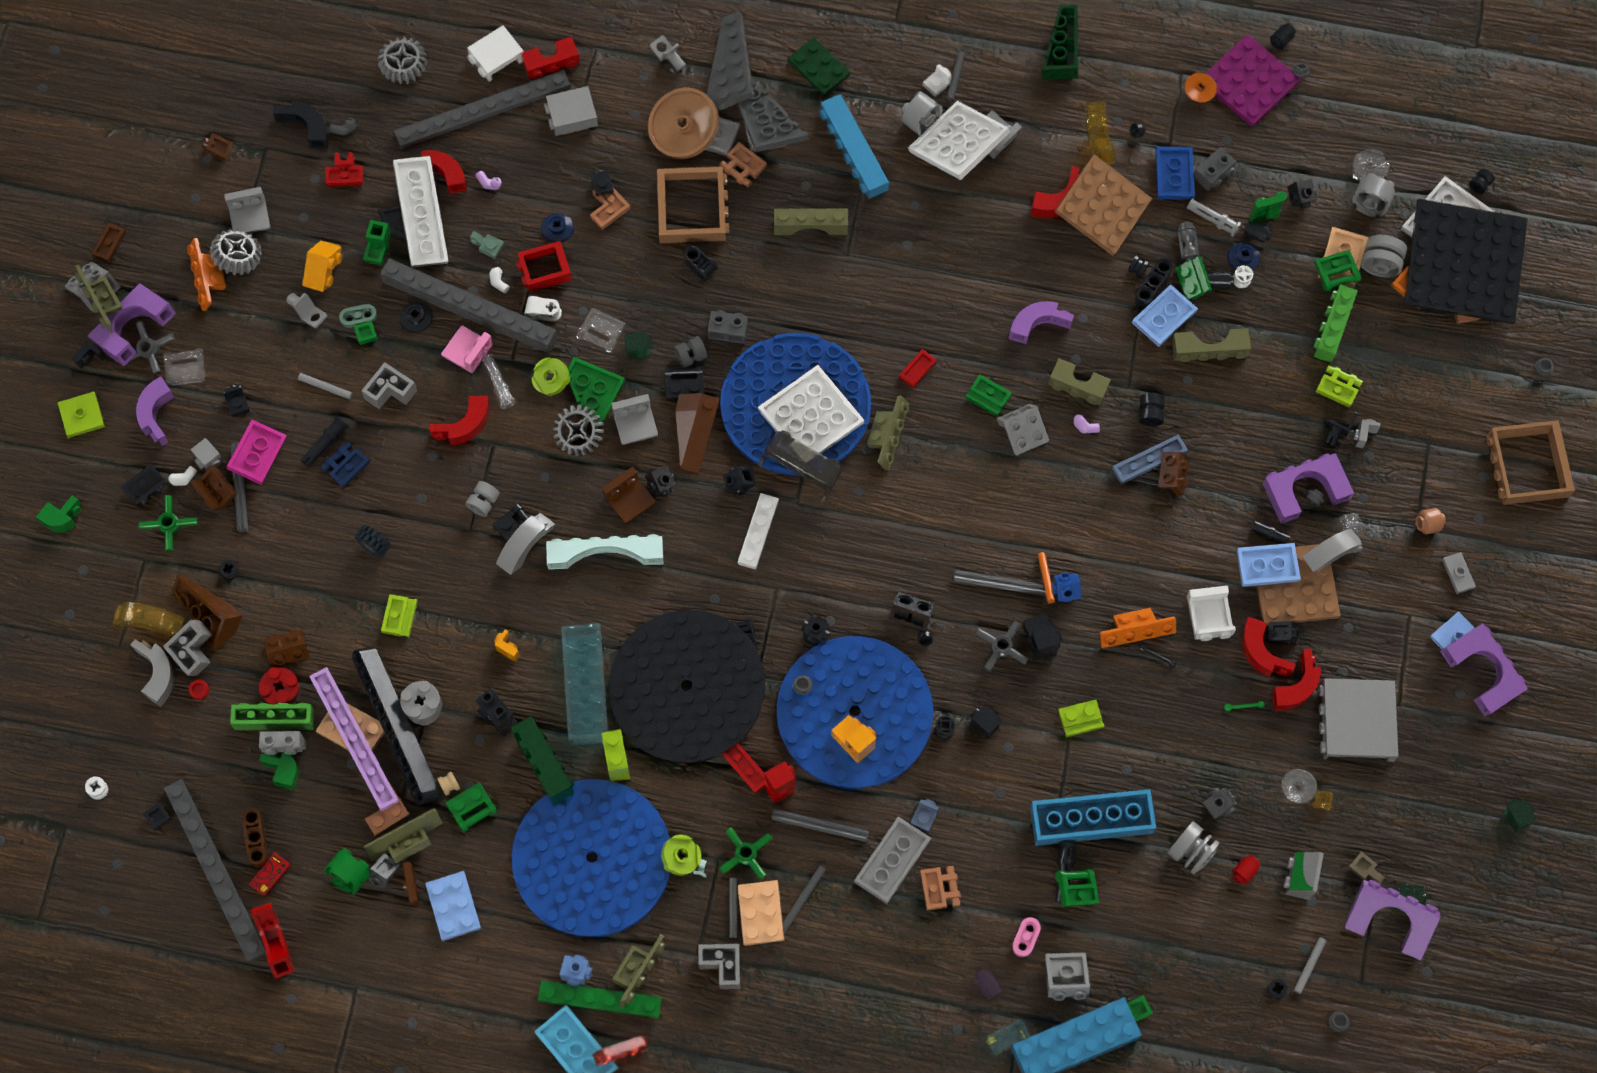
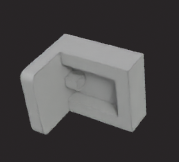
(1361, 433)

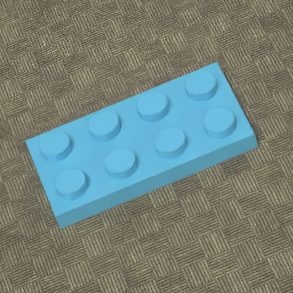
(571, 1043)

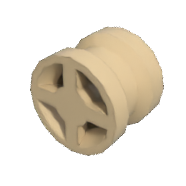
(448, 783)

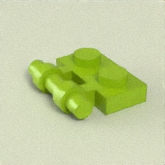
(1337, 390)

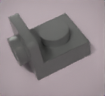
(383, 871)

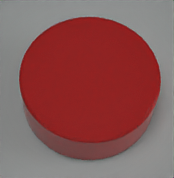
(198, 689)

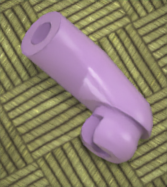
(486, 183)
(1084, 427)

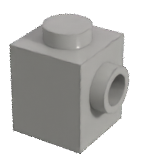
(206, 455)

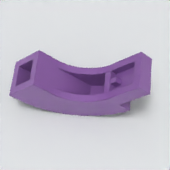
(1037, 314)
(148, 404)

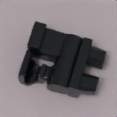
(496, 711)

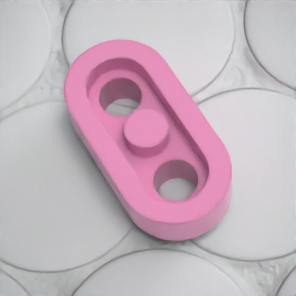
(1025, 937)

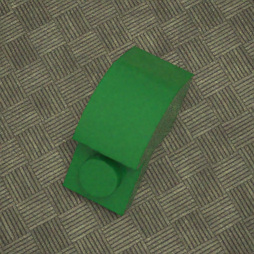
(378, 243)
(60, 520)
(286, 769)

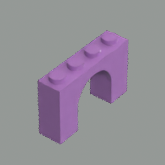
(137, 303)
(1324, 469)
(1507, 682)
(1373, 898)

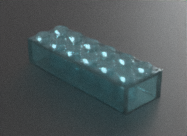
(584, 684)

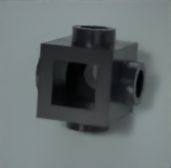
(1302, 193)
(739, 480)
(661, 481)
(815, 637)

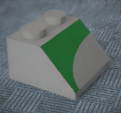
(1303, 874)

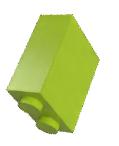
(615, 756)

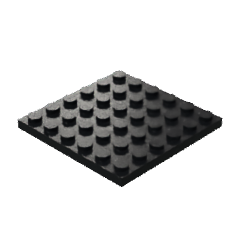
(1465, 261)

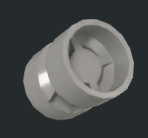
(481, 501)

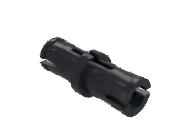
(1270, 532)

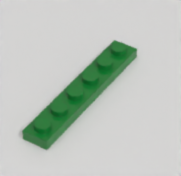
(598, 999)

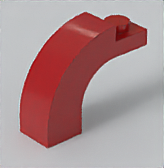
(448, 168)
(1046, 204)
(468, 427)
(1257, 653)
(1293, 696)
(273, 940)

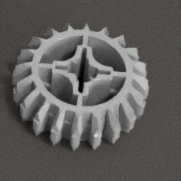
(407, 65)
(236, 257)
(591, 440)

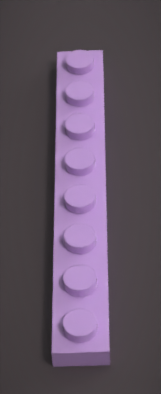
(354, 739)

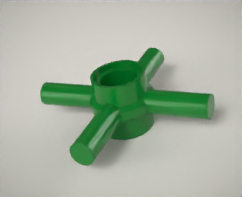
(168, 530)
(749, 860)

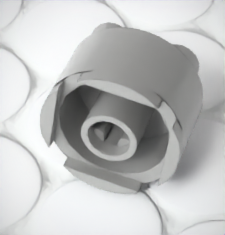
(920, 113)
(1373, 195)
(419, 692)

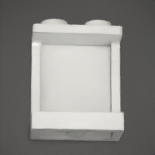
(494, 52)
(1210, 613)

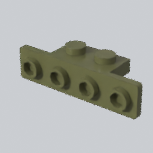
(102, 295)
(887, 430)
(405, 839)
(633, 968)

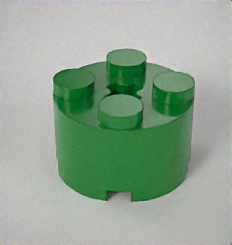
(347, 871)

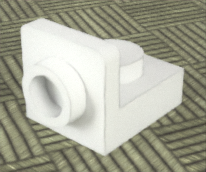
(938, 80)

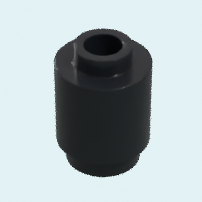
(1282, 36)
(1258, 231)
(1220, 279)

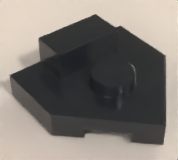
(394, 218)

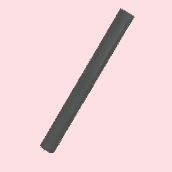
(802, 898)

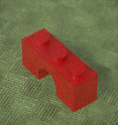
(538, 65)
(780, 782)

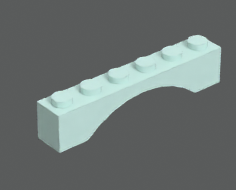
(565, 553)

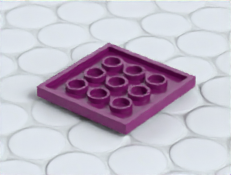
(1251, 80)

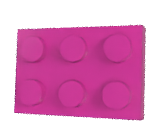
(256, 452)

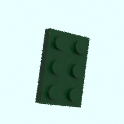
(819, 66)

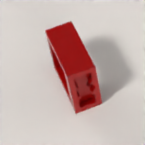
(548, 280)

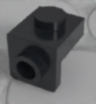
(602, 182)

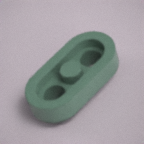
(358, 314)

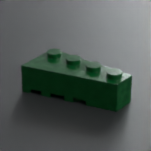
(1062, 53)
(543, 761)

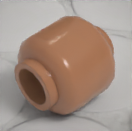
(1430, 521)

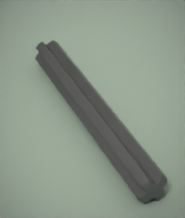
(240, 498)
(999, 582)
(820, 825)

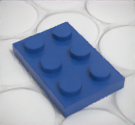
(1174, 173)

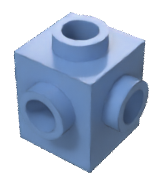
(575, 970)

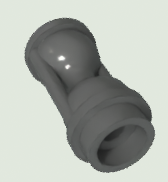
(1187, 234)

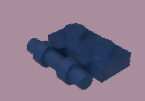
(348, 468)

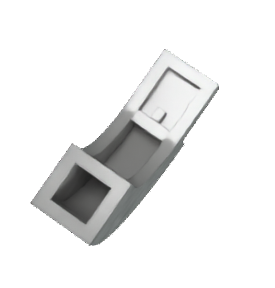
(522, 541)
(1332, 549)
(162, 679)

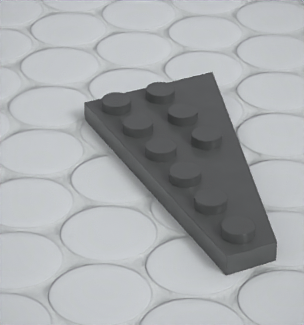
(730, 73)
(768, 122)

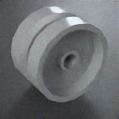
(1384, 256)

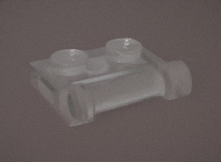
(604, 325)
(185, 372)

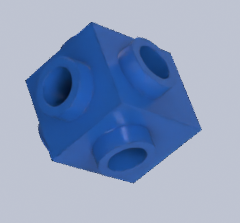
(1067, 587)

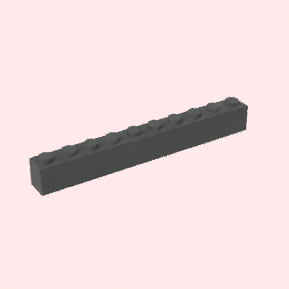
(469, 306)

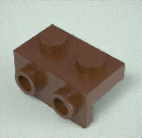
(1173, 472)
(214, 489)
(286, 648)

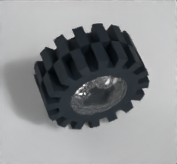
(372, 541)

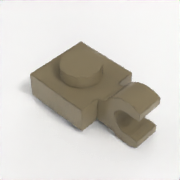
(1364, 868)

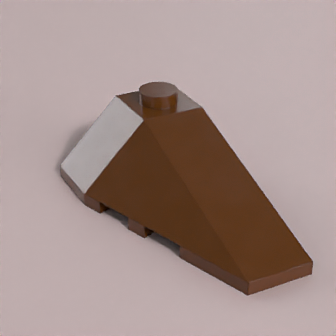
(694, 422)
(215, 613)

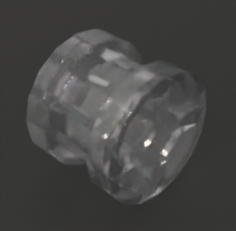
(1350, 521)

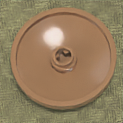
(683, 123)

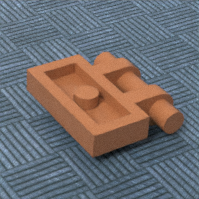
(747, 161)
(934, 890)

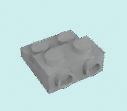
(282, 741)
(1067, 975)

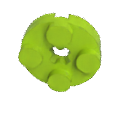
(560, 378)
(671, 860)

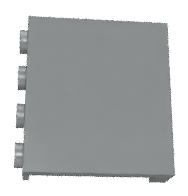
(1358, 718)

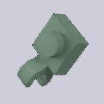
(489, 245)

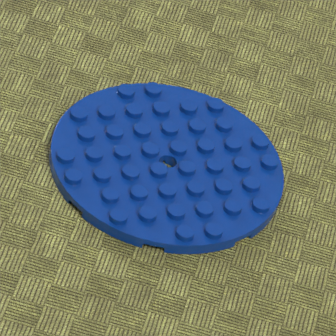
(770, 368)
(862, 676)
(599, 895)

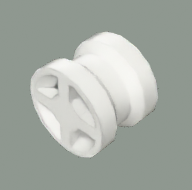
(1244, 272)
(99, 791)

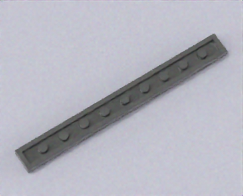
(482, 109)
(215, 870)

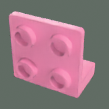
(467, 348)

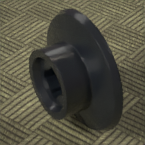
(419, 323)

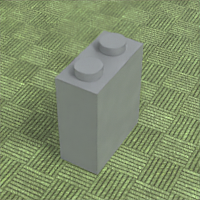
(571, 111)

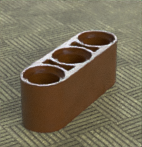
(252, 829)

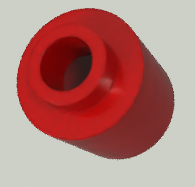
(1246, 869)

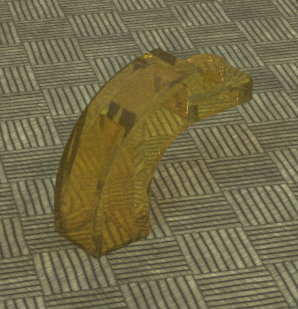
(1098, 132)
(148, 617)

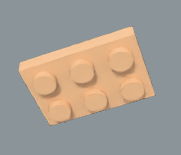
(1342, 241)
(368, 725)
(760, 913)

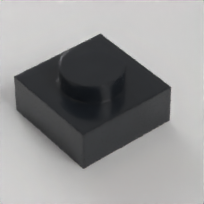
(157, 816)

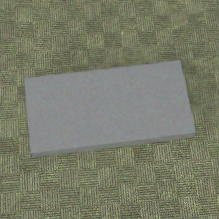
(892, 860)

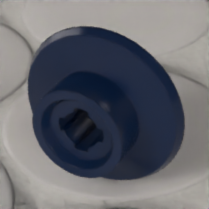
(557, 234)
(1236, 258)

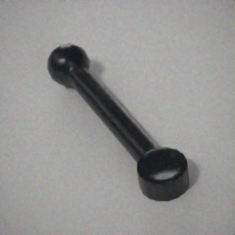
(1143, 648)

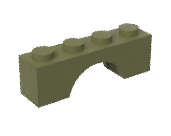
(829, 220)
(1189, 347)

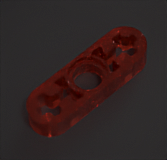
(620, 1050)

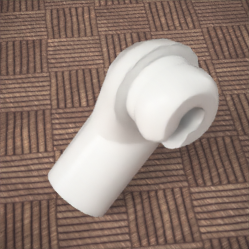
(495, 278)
(182, 478)

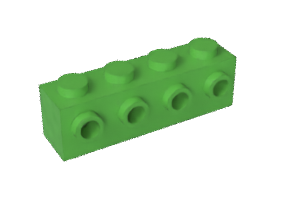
(1333, 328)
(272, 717)

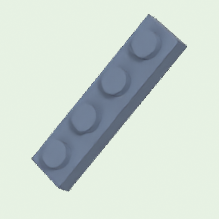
(1147, 459)

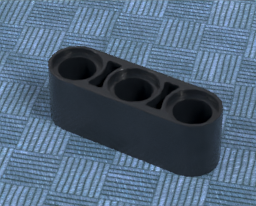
(1157, 276)

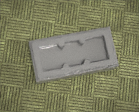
(1458, 573)

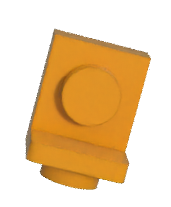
(506, 649)

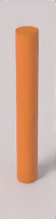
(1046, 578)

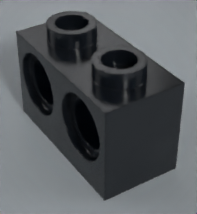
(911, 611)

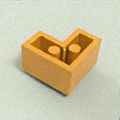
(319, 265)
(854, 738)

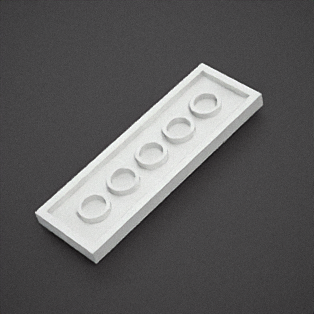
(420, 211)

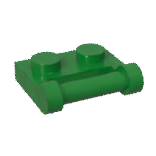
(1267, 208)
(1334, 265)
(469, 801)
(1077, 894)

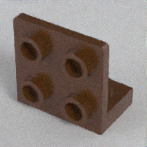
(628, 495)

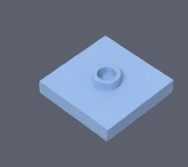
(1451, 630)

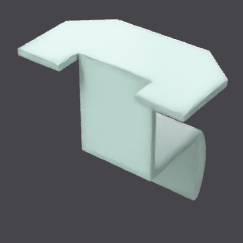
(701, 868)

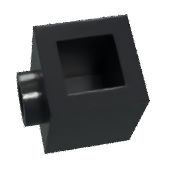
(986, 720)

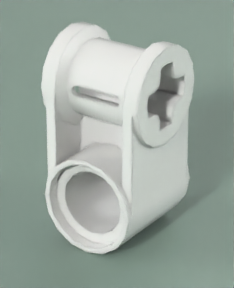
(541, 309)

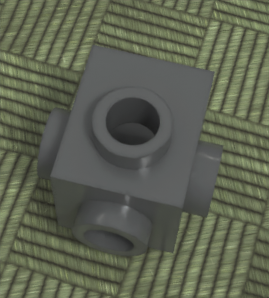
(1214, 804)

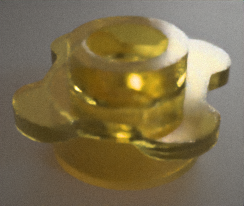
(1327, 796)

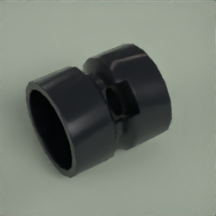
(1152, 409)

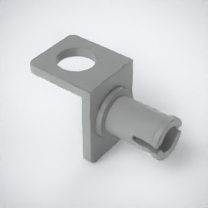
(669, 53)
(306, 309)

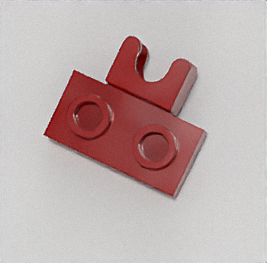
(344, 172)

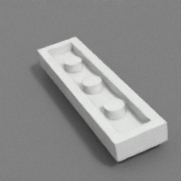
(758, 531)

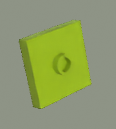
(81, 414)

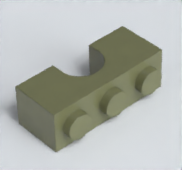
(1092, 390)

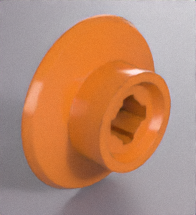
(1199, 94)

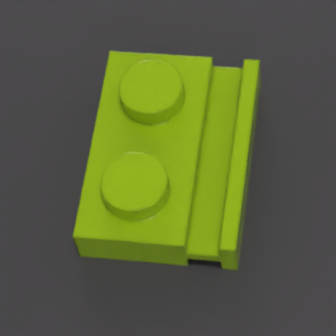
(399, 616)
(1081, 718)

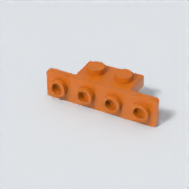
(206, 274)
(1136, 627)

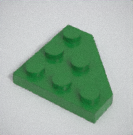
(594, 387)

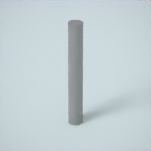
(325, 386)
(1309, 965)

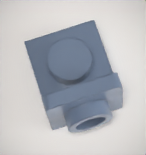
(925, 815)

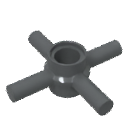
(154, 349)
(997, 652)

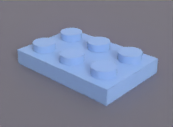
(1164, 315)
(1268, 564)
(453, 906)

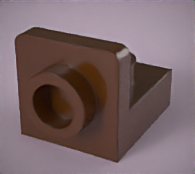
(216, 146)

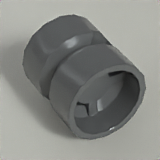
(696, 349)

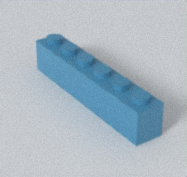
(854, 146)

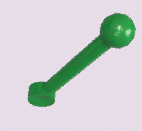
(1228, 707)

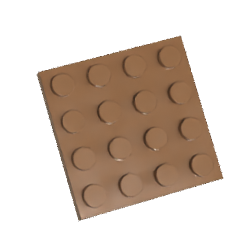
(1103, 205)
(1301, 601)

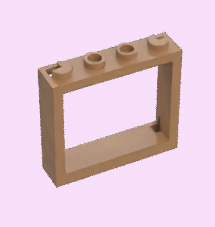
(692, 235)
(1559, 455)

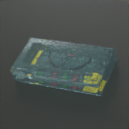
(1006, 1037)

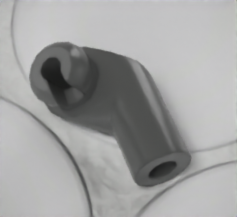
(345, 129)

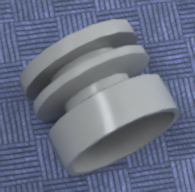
(1193, 848)

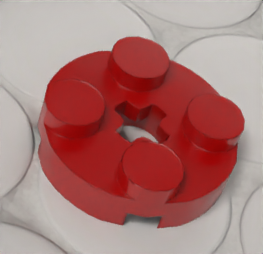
(276, 676)

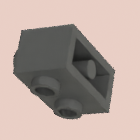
(1214, 169)
(728, 326)

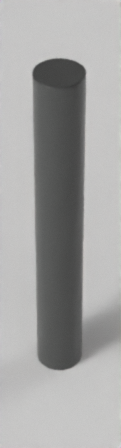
(955, 77)
(732, 908)

